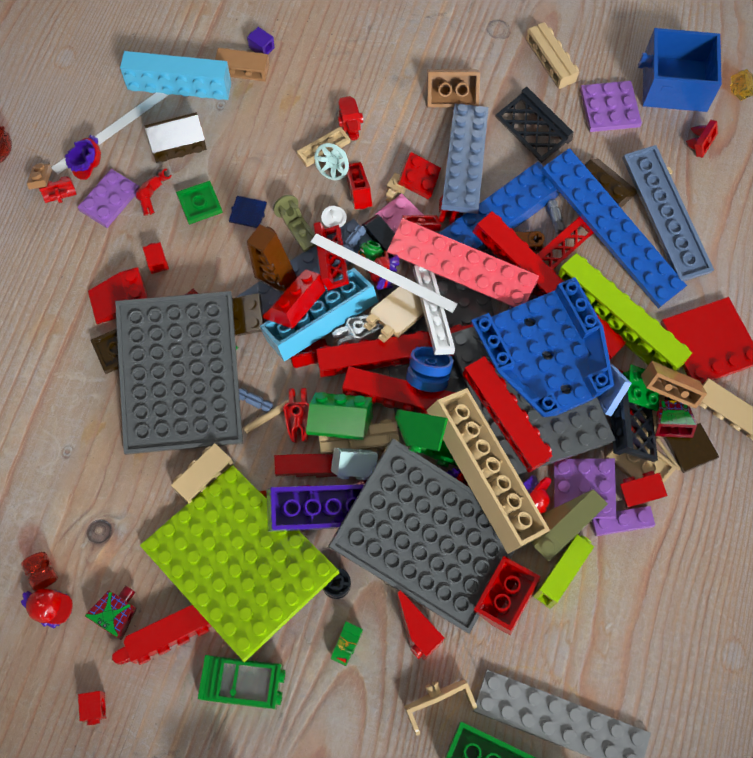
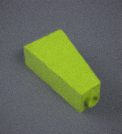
(564, 571)

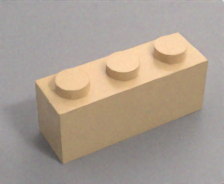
(201, 472)

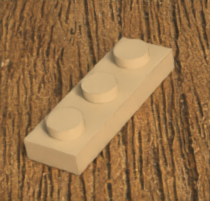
(335, 137)

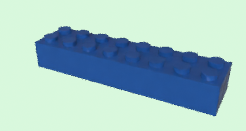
(512, 202)

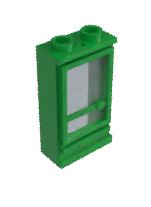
(241, 682)

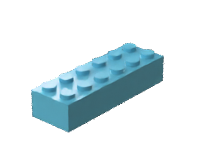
(176, 75)
(323, 317)

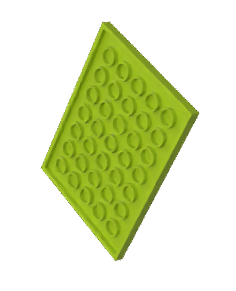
(233, 567)

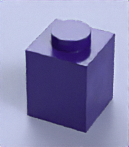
(260, 41)

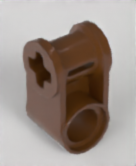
(529, 238)

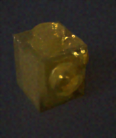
(742, 84)

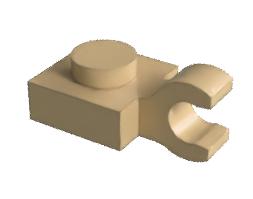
(394, 188)

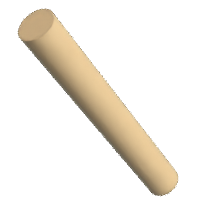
(264, 418)

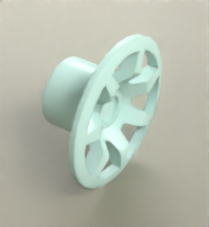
(333, 159)

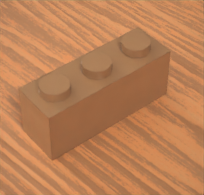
(245, 64)
(673, 384)

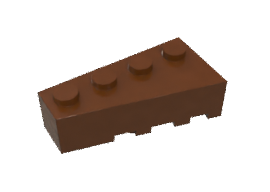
(269, 259)

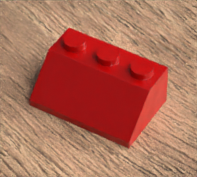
(296, 299)
(507, 595)

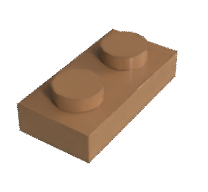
(39, 176)

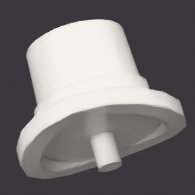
(333, 216)

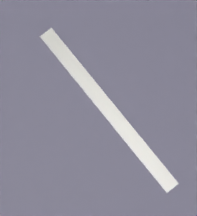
(119, 124)
(384, 272)

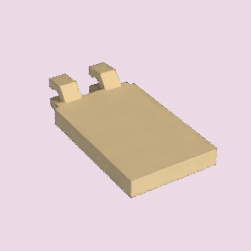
(395, 313)

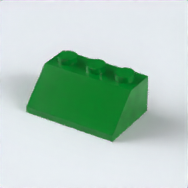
(339, 416)

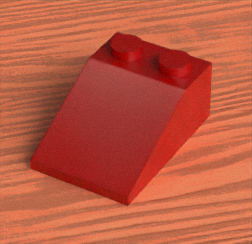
(122, 286)
(420, 632)

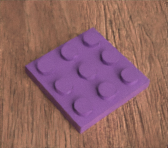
(610, 106)
(579, 476)

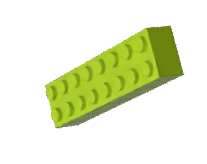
(639, 331)

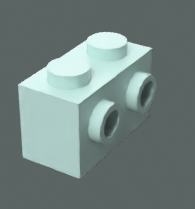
(353, 463)

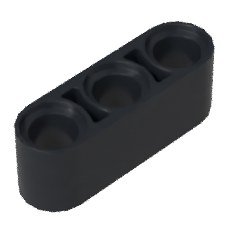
(379, 232)

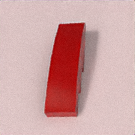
(304, 465)

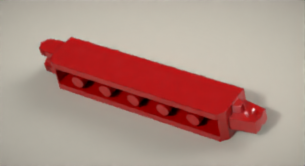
(161, 636)

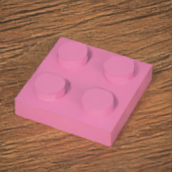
(395, 209)

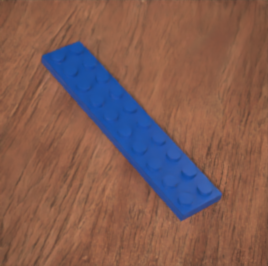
(613, 228)

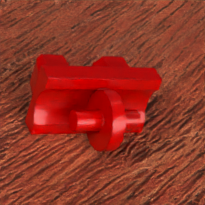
(58, 190)

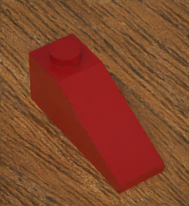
(358, 186)

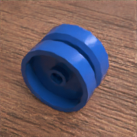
(428, 370)

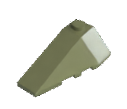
(567, 522)

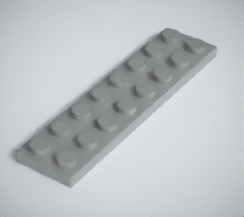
(558, 720)

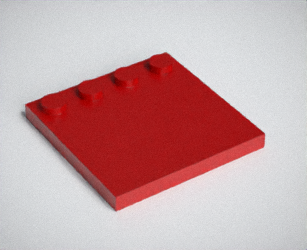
(715, 338)

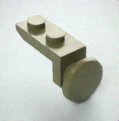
(287, 208)

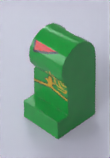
(347, 643)

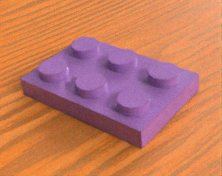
(108, 198)

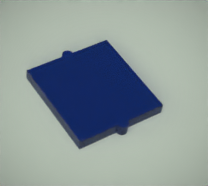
(247, 211)

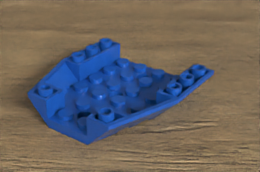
(566, 329)

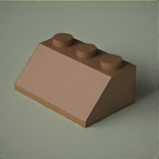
(452, 87)

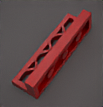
(560, 239)
(327, 258)

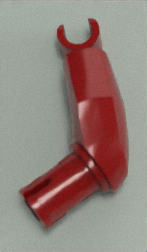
(146, 191)

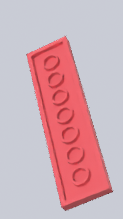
(462, 264)

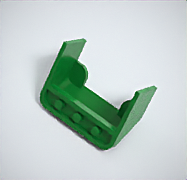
(425, 435)

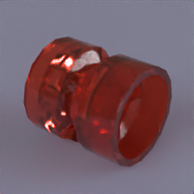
(38, 570)

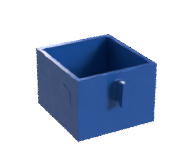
(681, 69)

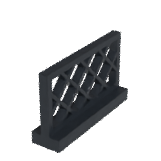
(547, 117)
(624, 437)

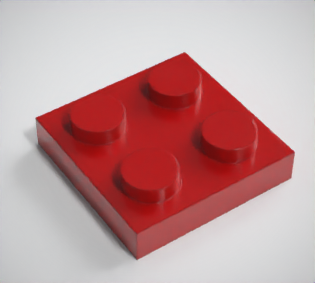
(419, 175)

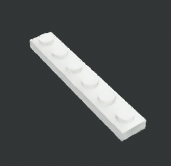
(434, 314)

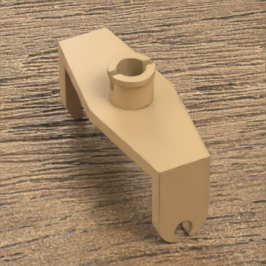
(435, 695)

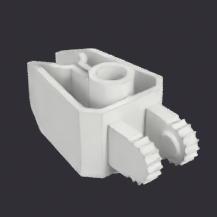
(355, 331)

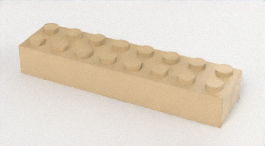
(489, 471)

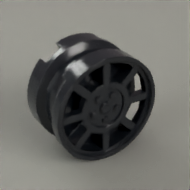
(338, 586)

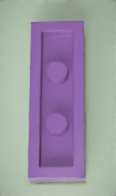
(625, 521)

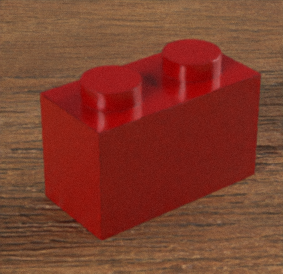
(643, 489)

